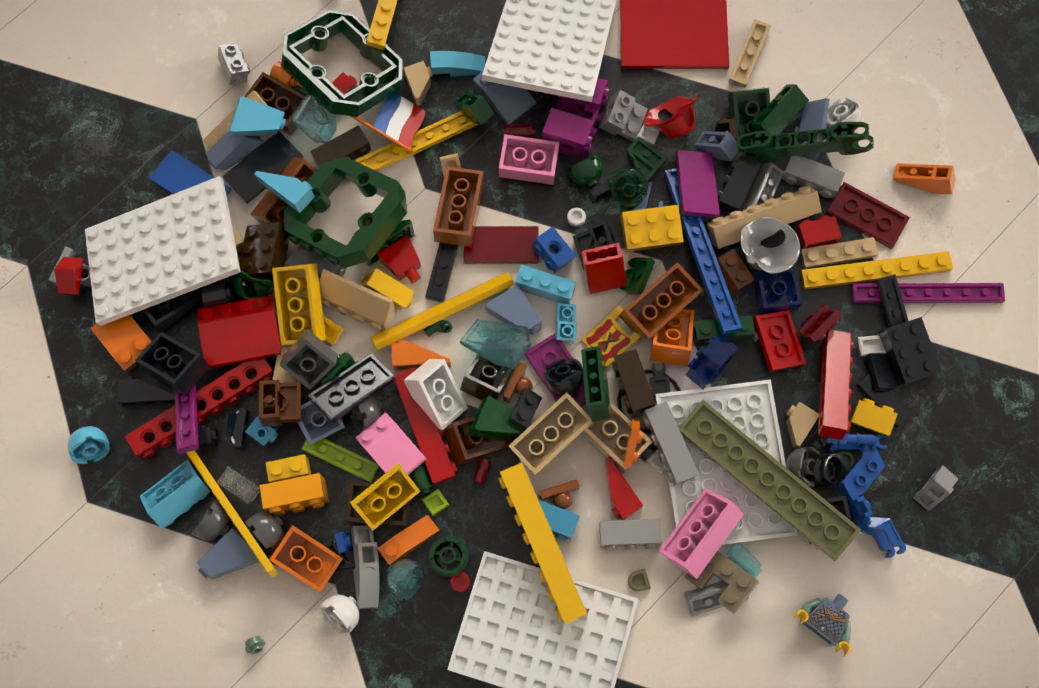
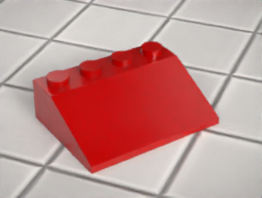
(239, 331)

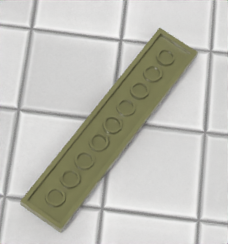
(769, 480)

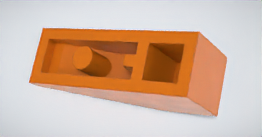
(931, 178)
(410, 355)
(408, 540)

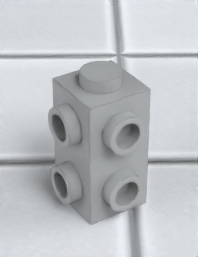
(233, 63)

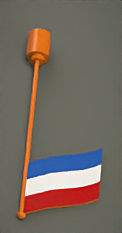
(395, 121)

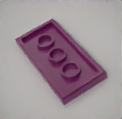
(697, 184)
(546, 353)

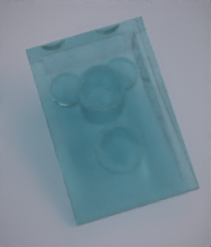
(498, 342)

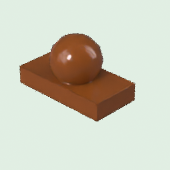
(517, 383)
(560, 494)

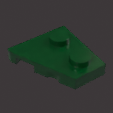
(645, 157)

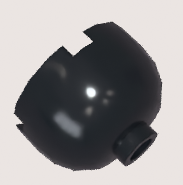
(564, 376)

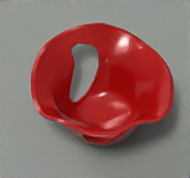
(680, 123)

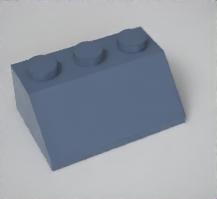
(812, 118)

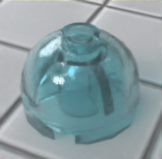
(404, 577)

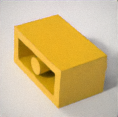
(874, 417)
(288, 468)

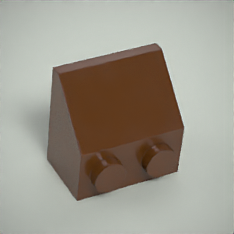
(735, 273)

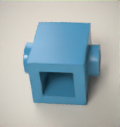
(262, 434)

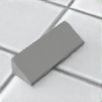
(764, 185)
(705, 600)

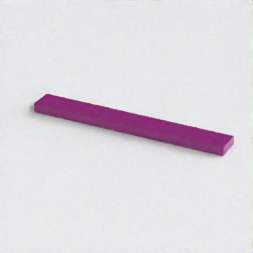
(934, 293)

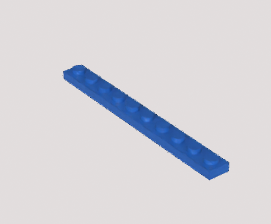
(706, 262)

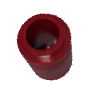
(521, 130)

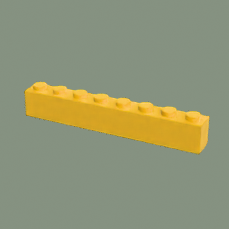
(543, 543)

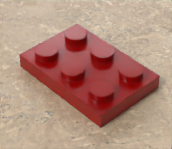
(779, 341)

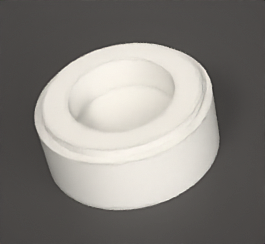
(576, 217)

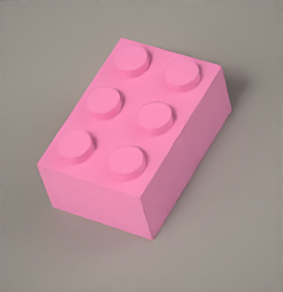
(528, 159)

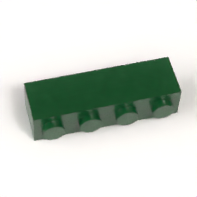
(596, 384)

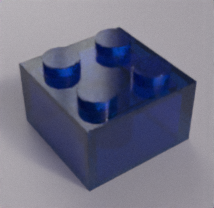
(777, 291)
(711, 360)

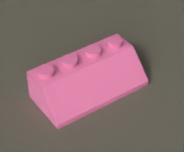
(701, 532)

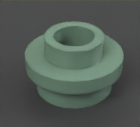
(254, 645)

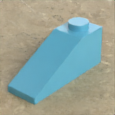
(289, 189)

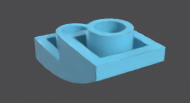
(565, 322)

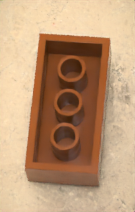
(458, 206)

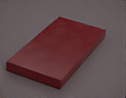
(867, 215)
(502, 245)

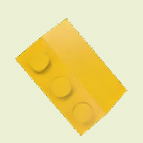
(385, 496)

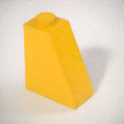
(389, 287)

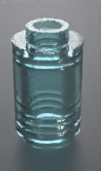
(745, 560)

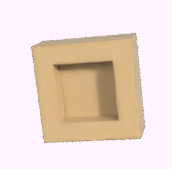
(450, 161)

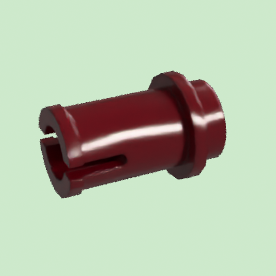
(481, 471)

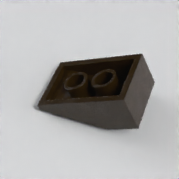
(485, 379)

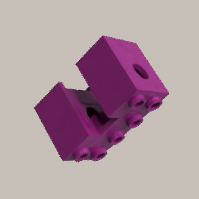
(576, 130)

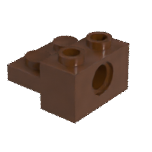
(279, 402)

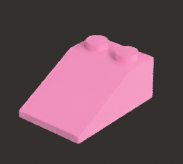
(390, 445)

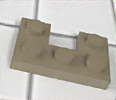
(739, 581)

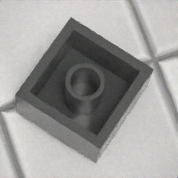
(309, 360)

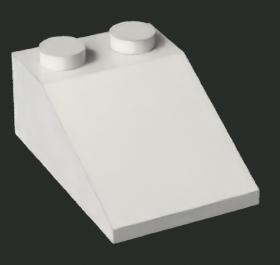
(436, 392)

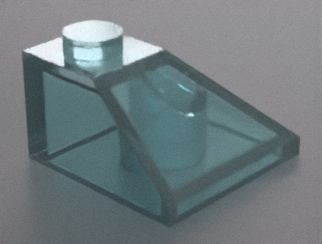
(315, 120)

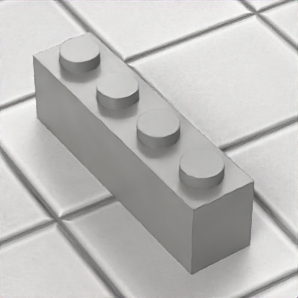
(670, 444)

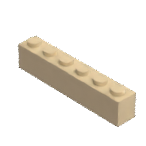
(786, 209)

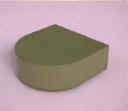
(639, 581)

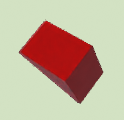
(68, 275)

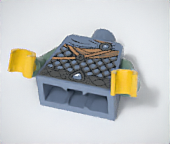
(828, 621)

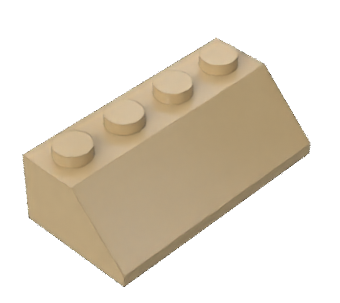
(356, 300)
(551, 433)

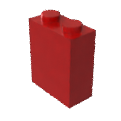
(604, 268)

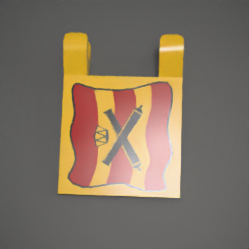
(610, 337)

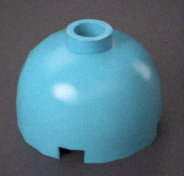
(88, 444)

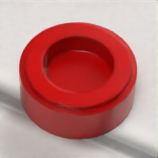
(460, 582)

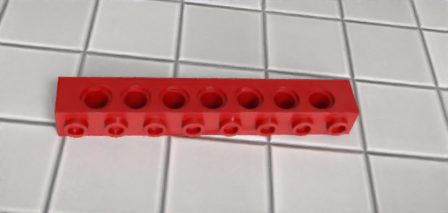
(139, 438)

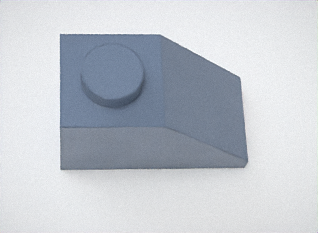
(720, 144)

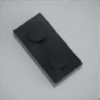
(525, 409)

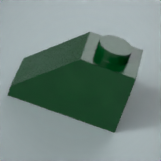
(474, 107)

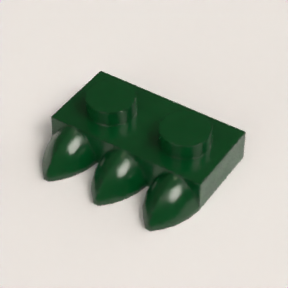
(638, 275)

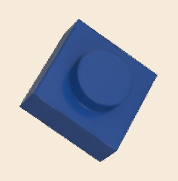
(344, 542)

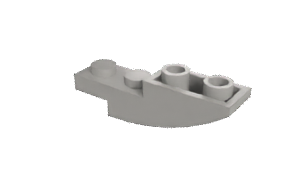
(366, 567)

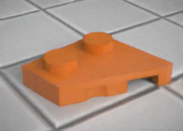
(634, 437)

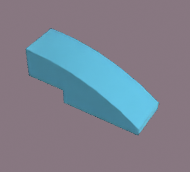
(456, 63)

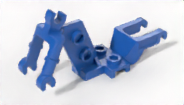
(856, 484)

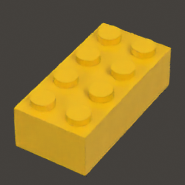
(298, 302)

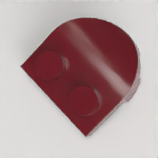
(819, 322)

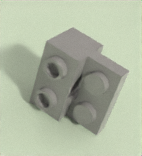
(623, 116)

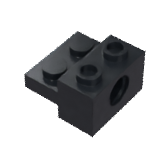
(599, 233)

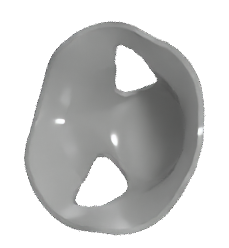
(769, 259)

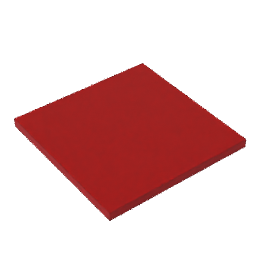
(674, 34)

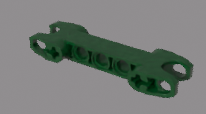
(838, 138)

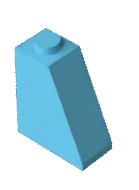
(255, 119)

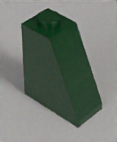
(493, 422)

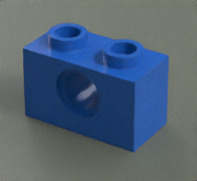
(553, 240)

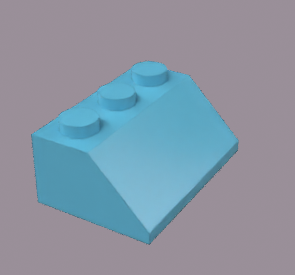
(174, 494)

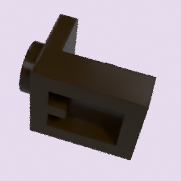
(727, 125)

